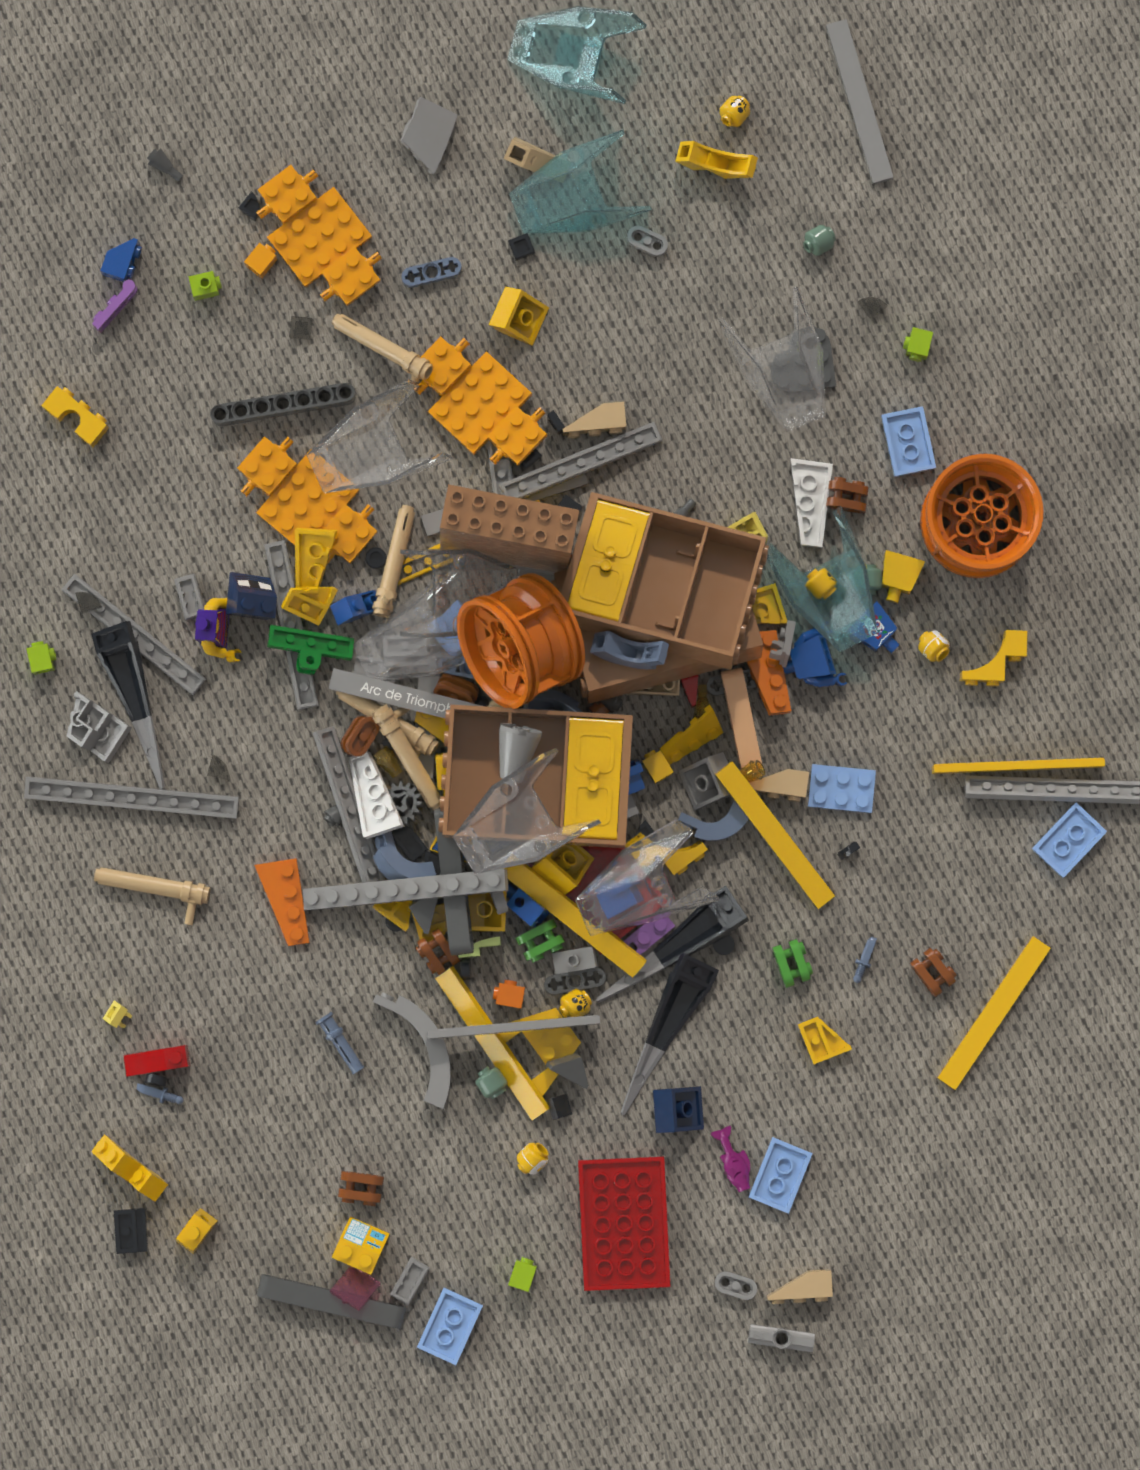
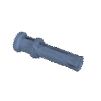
(334, 1034)

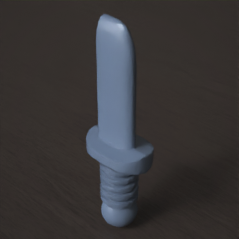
(863, 962)
(162, 1095)

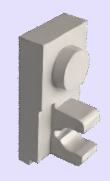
(783, 648)

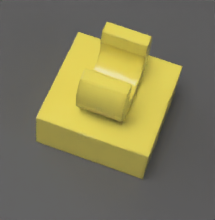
(115, 1014)

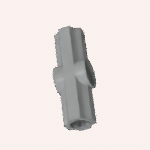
(795, 1339)

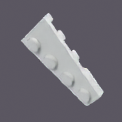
(811, 493)
(373, 799)

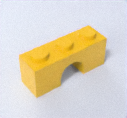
(91, 426)

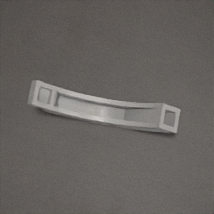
(438, 1054)

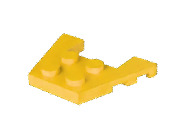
(548, 1044)

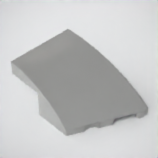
(428, 132)
(96, 727)

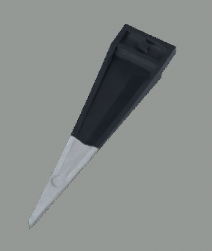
(123, 664)
(695, 933)
(681, 996)

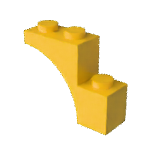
(722, 163)
(1012, 647)
(681, 858)
(129, 1168)

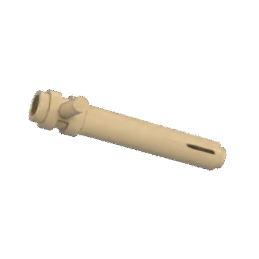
(409, 361)
(386, 593)
(391, 729)
(417, 737)
(186, 891)

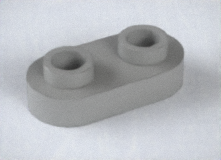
(648, 239)
(735, 1285)

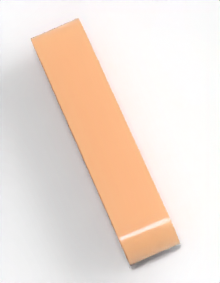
(740, 716)

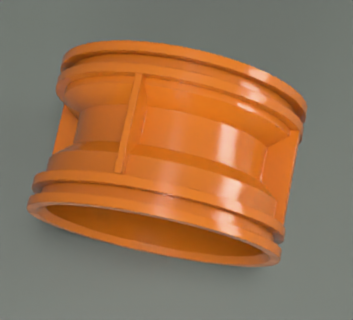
(1017, 489)
(521, 640)

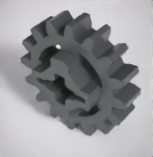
(408, 797)

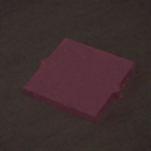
(355, 1287)

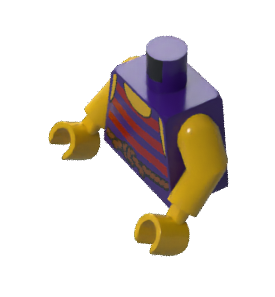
(212, 629)

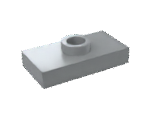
(189, 595)
(575, 960)
(409, 1280)

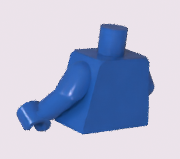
(813, 661)

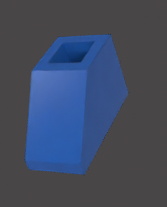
(120, 260)
(353, 607)

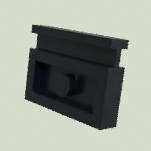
(131, 1230)

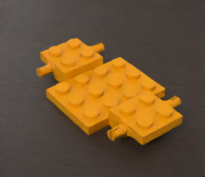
(319, 235)
(481, 403)
(299, 501)

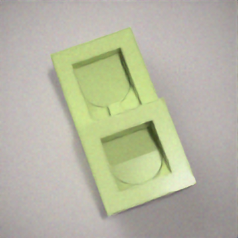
(494, 941)

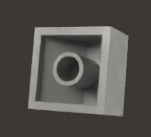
(702, 783)

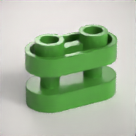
(536, 952)
(803, 969)

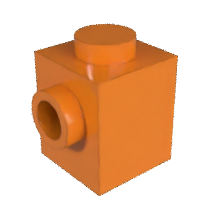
(509, 994)

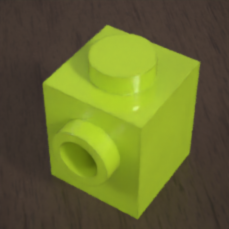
(205, 285)
(918, 344)
(41, 657)
(522, 1274)

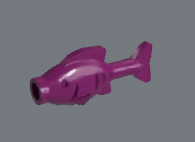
(735, 1164)

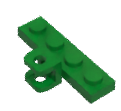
(310, 646)

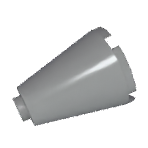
(516, 747)

